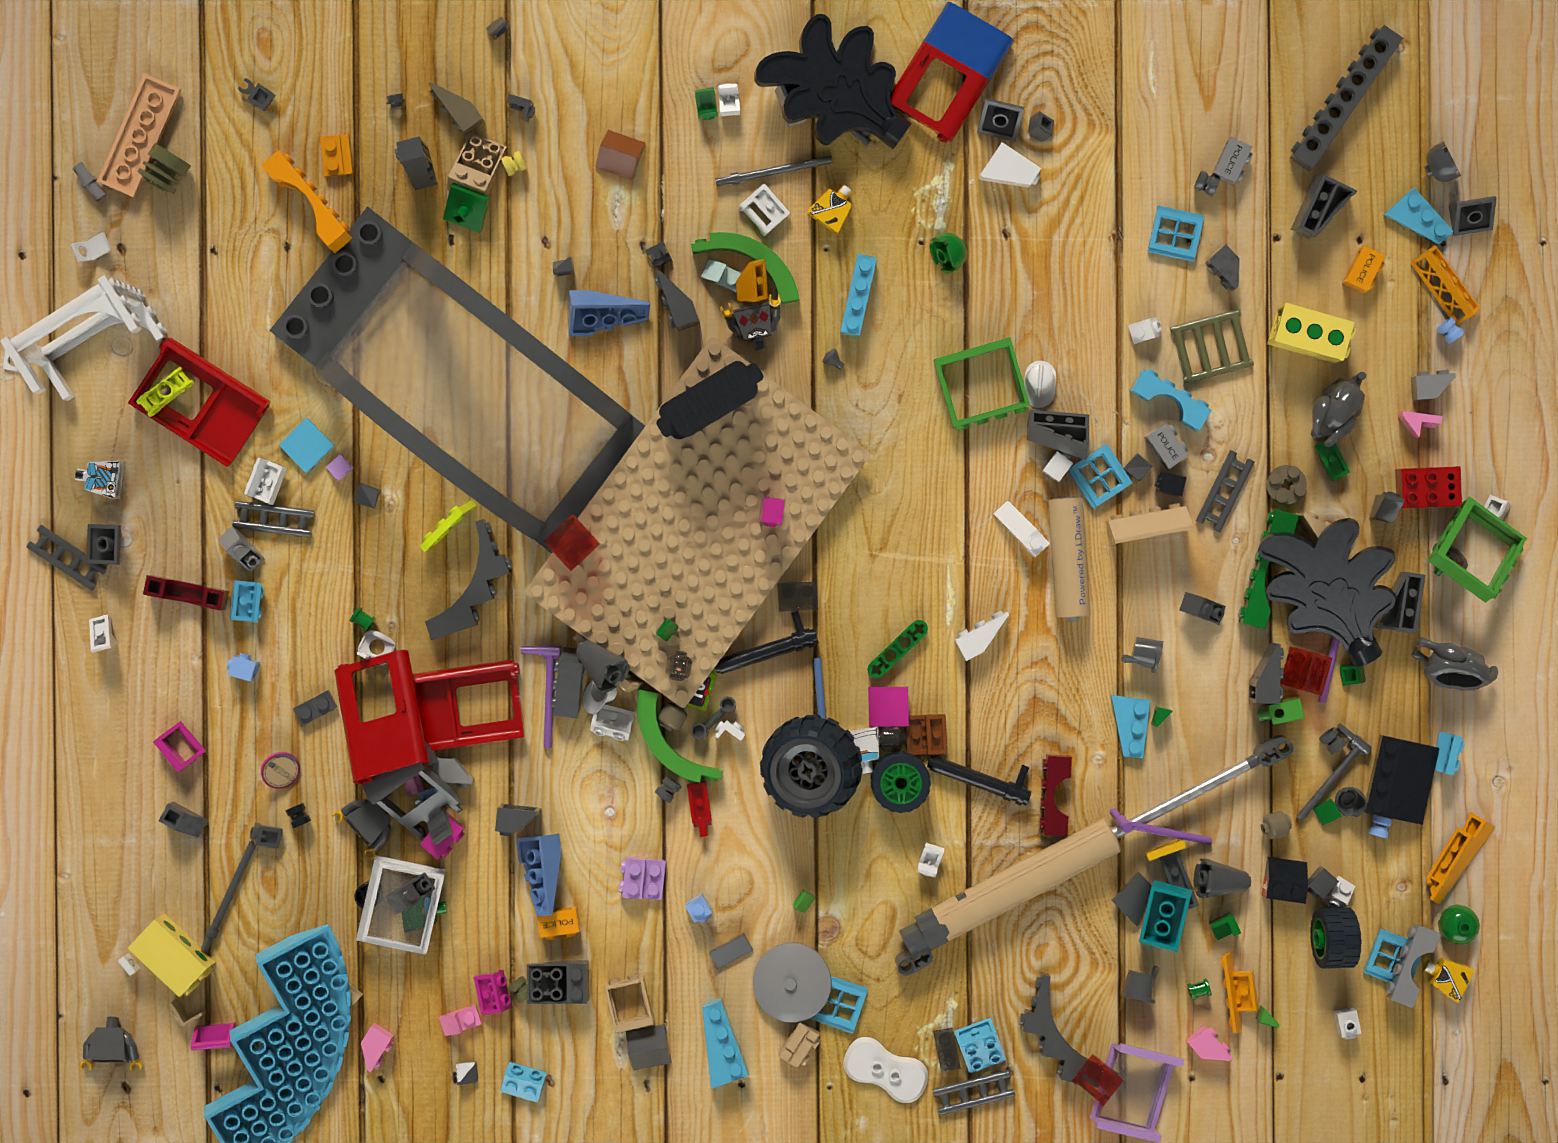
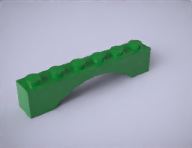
(1256, 608)

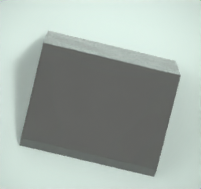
(1000, 119)
(1472, 215)
(103, 544)
(648, 1047)

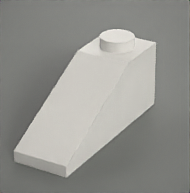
(1021, 529)

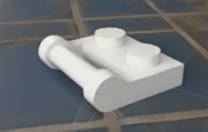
(769, 205)

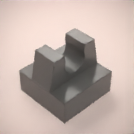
(658, 254)

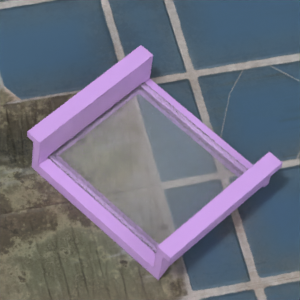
(1139, 1098)

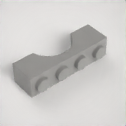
(1419, 942)

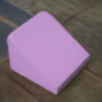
(339, 467)

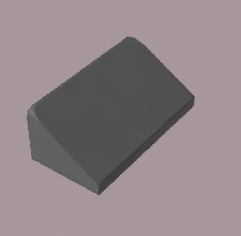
(730, 950)

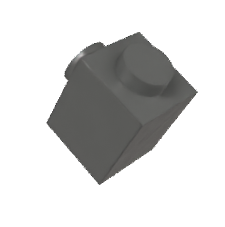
(1321, 883)

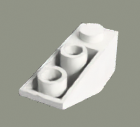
(978, 639)

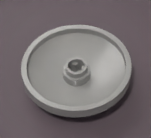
(792, 982)

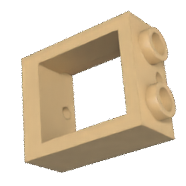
(632, 1023)

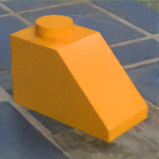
(752, 282)

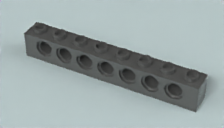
(1389, 42)

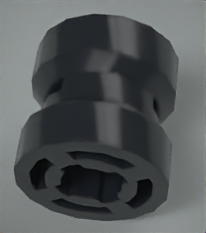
(300, 819)

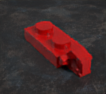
(699, 806)

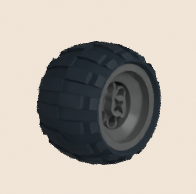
(800, 788)

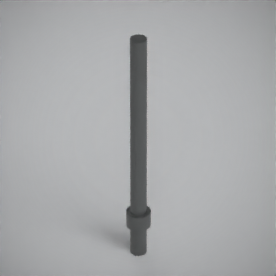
(736, 178)
(212, 931)

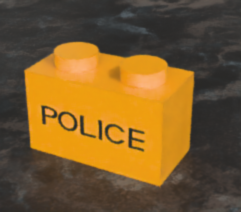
(1364, 269)
(561, 922)

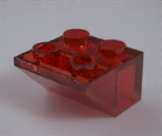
(571, 542)
(1306, 670)

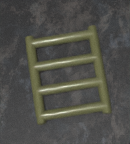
(1196, 326)

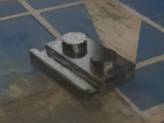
(797, 596)

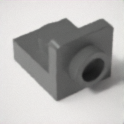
(519, 103)
(266, 835)

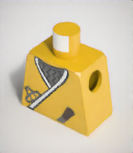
(832, 209)
(1449, 977)

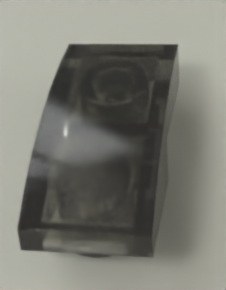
(947, 1049)

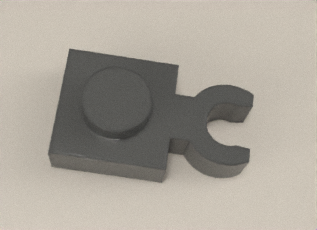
(258, 95)

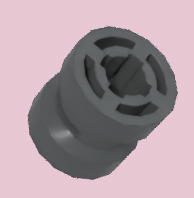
(1206, 183)
(1332, 740)
(668, 789)

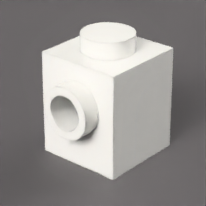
(1347, 1022)

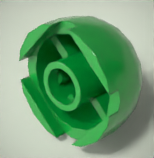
(948, 251)
(1459, 924)

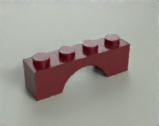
(186, 592)
(1056, 770)

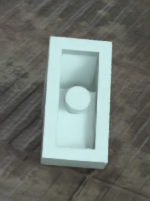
(721, 275)

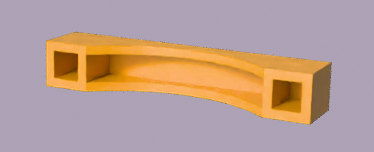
(329, 229)

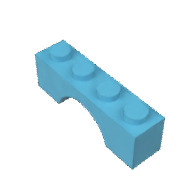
(858, 295)
(1191, 412)

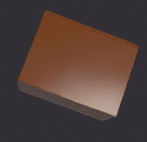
(619, 154)

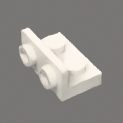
(613, 722)

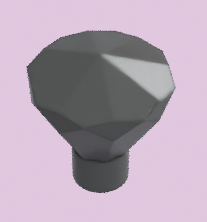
(832, 358)

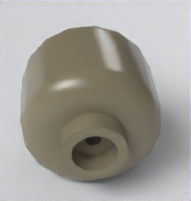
(672, 716)
(1276, 825)

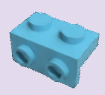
(246, 601)
(1449, 748)
(523, 1082)

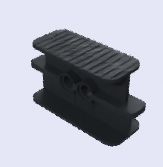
(709, 400)

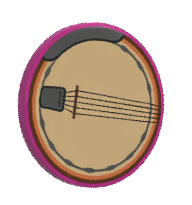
(280, 770)

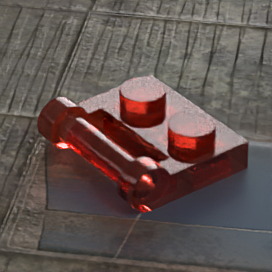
(1102, 1075)

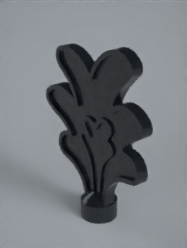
(835, 85)
(1329, 589)

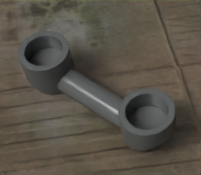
(727, 705)

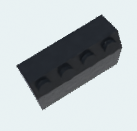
(1401, 779)

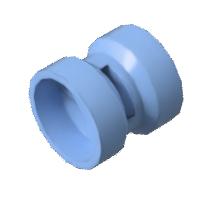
(1450, 330)
(1379, 830)

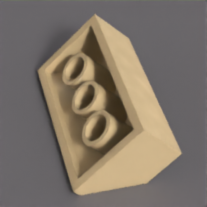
(1149, 524)

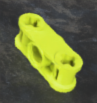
(154, 401)

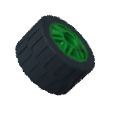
(904, 797)
(1335, 938)

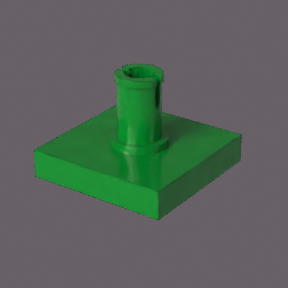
(466, 207)

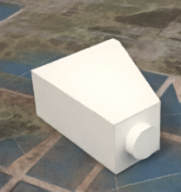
(1010, 168)

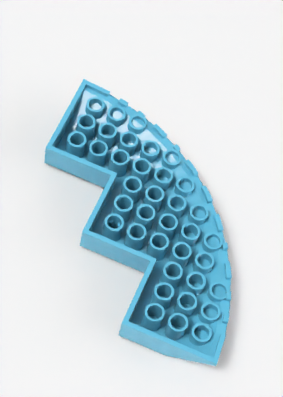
(297, 1046)

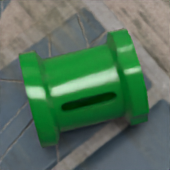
(362, 619)
(1199, 989)

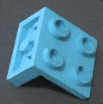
(980, 1045)

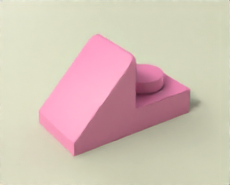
(1414, 420)
(460, 1020)

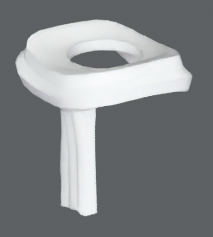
(369, 636)

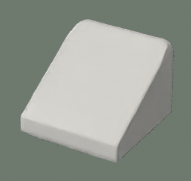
(1497, 506)

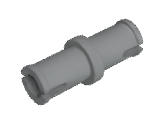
(89, 181)

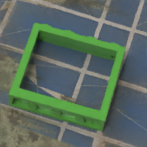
(973, 352)
(1495, 526)

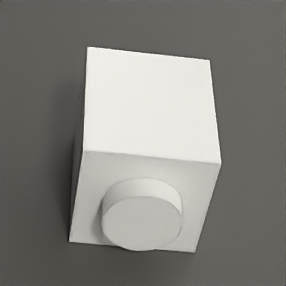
(1057, 466)

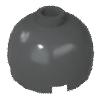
(1441, 164)

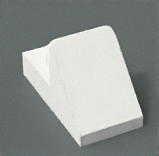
(101, 633)

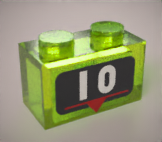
(702, 696)

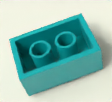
(1165, 916)

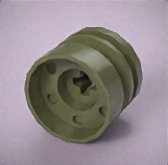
(164, 169)

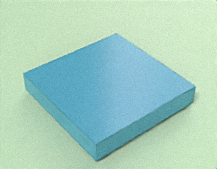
(306, 445)

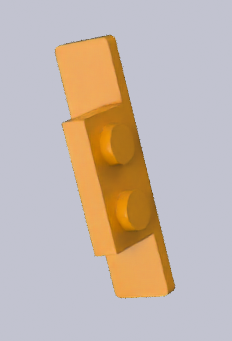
(1240, 991)

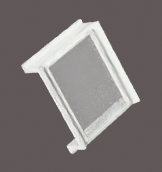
(410, 928)

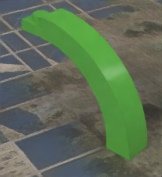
(756, 251)
(661, 748)

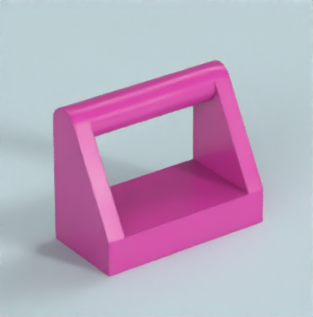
(170, 752)
(212, 1036)

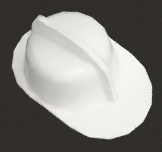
(1040, 383)
(594, 698)

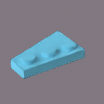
(1419, 216)
(1131, 720)

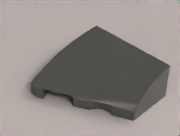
(1133, 898)

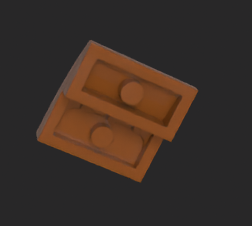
(926, 734)

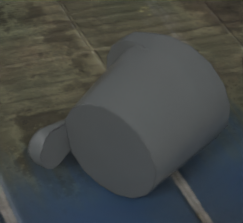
(1145, 653)
(1140, 985)

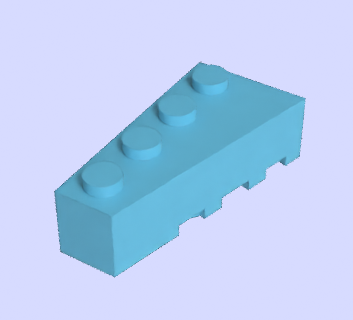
(723, 1049)

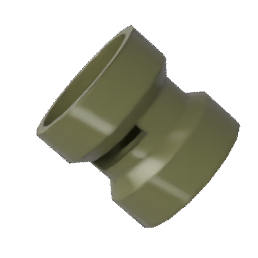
(519, 988)

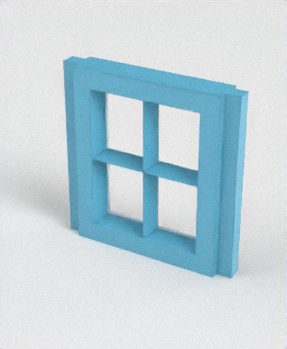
(1179, 216)
(1085, 486)
(1379, 972)
(837, 1022)

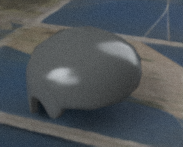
(1350, 801)

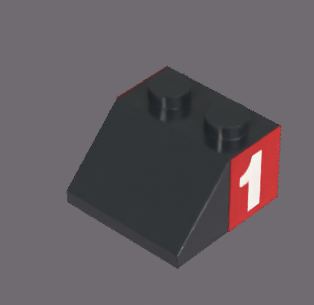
(1285, 880)

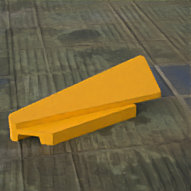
(1457, 856)

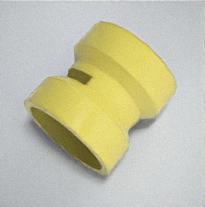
(514, 163)

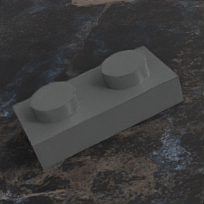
(315, 708)

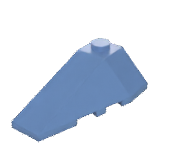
(597, 311)
(541, 861)

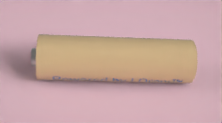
(1069, 558)

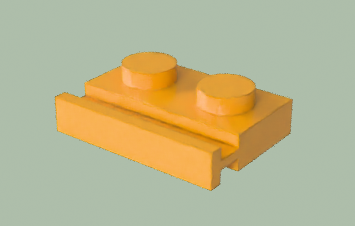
(336, 155)

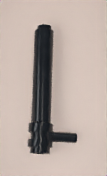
(795, 642)
(1007, 790)

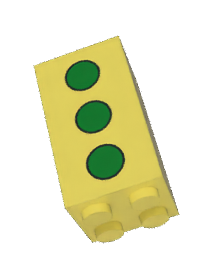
(1311, 333)
(172, 956)

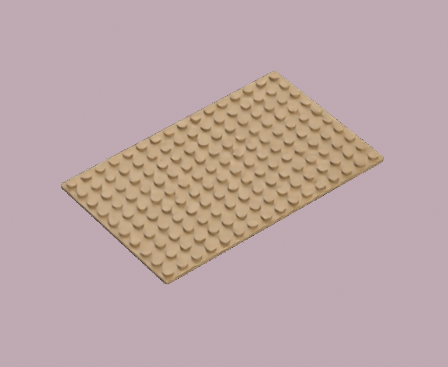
(687, 530)

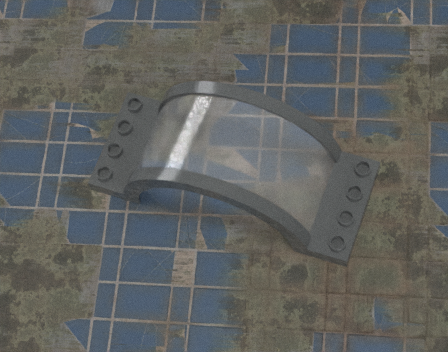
(457, 380)

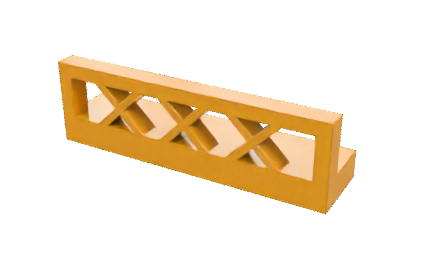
(1450, 280)

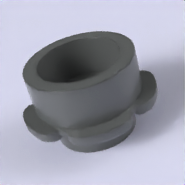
(395, 100)

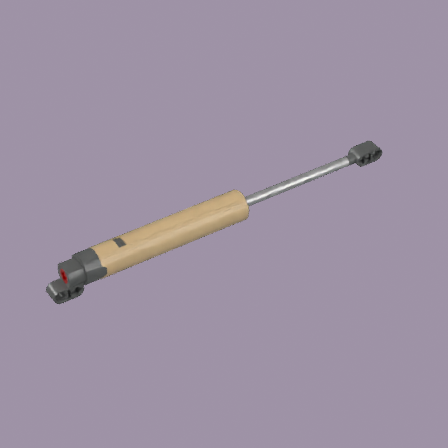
(1050, 868)

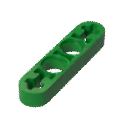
(900, 652)

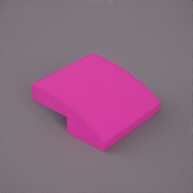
(888, 706)

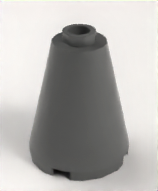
(602, 665)
(1219, 879)

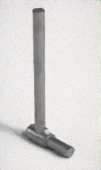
(1358, 746)

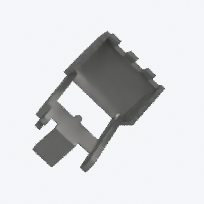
(428, 810)

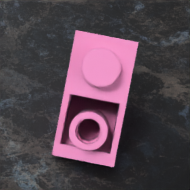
(374, 1044)
(1207, 1046)

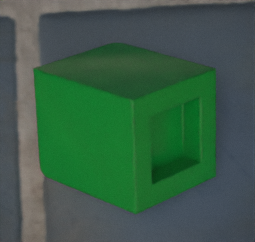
(1224, 926)

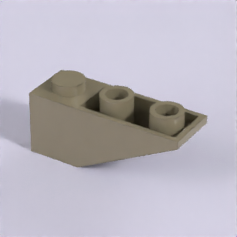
(462, 110)

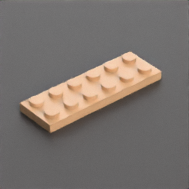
(138, 133)

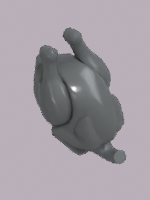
(1338, 409)
(1455, 666)

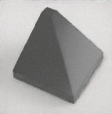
(467, 1073)

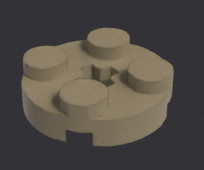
(1297, 486)

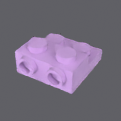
(642, 878)

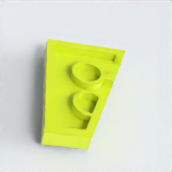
(443, 525)

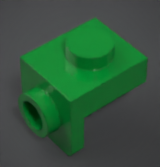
(706, 103)

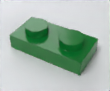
(1332, 460)

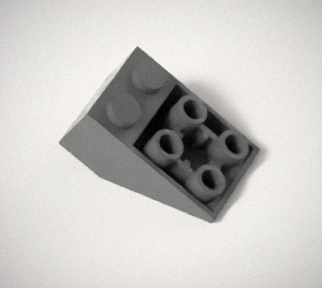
(682, 308)
(1265, 681)
(558, 982)

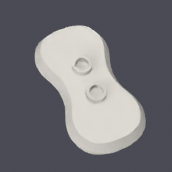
(899, 1076)

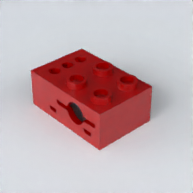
(1429, 487)

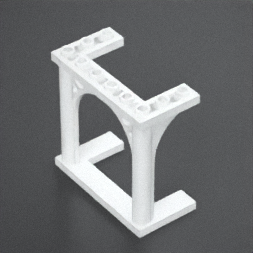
(114, 303)

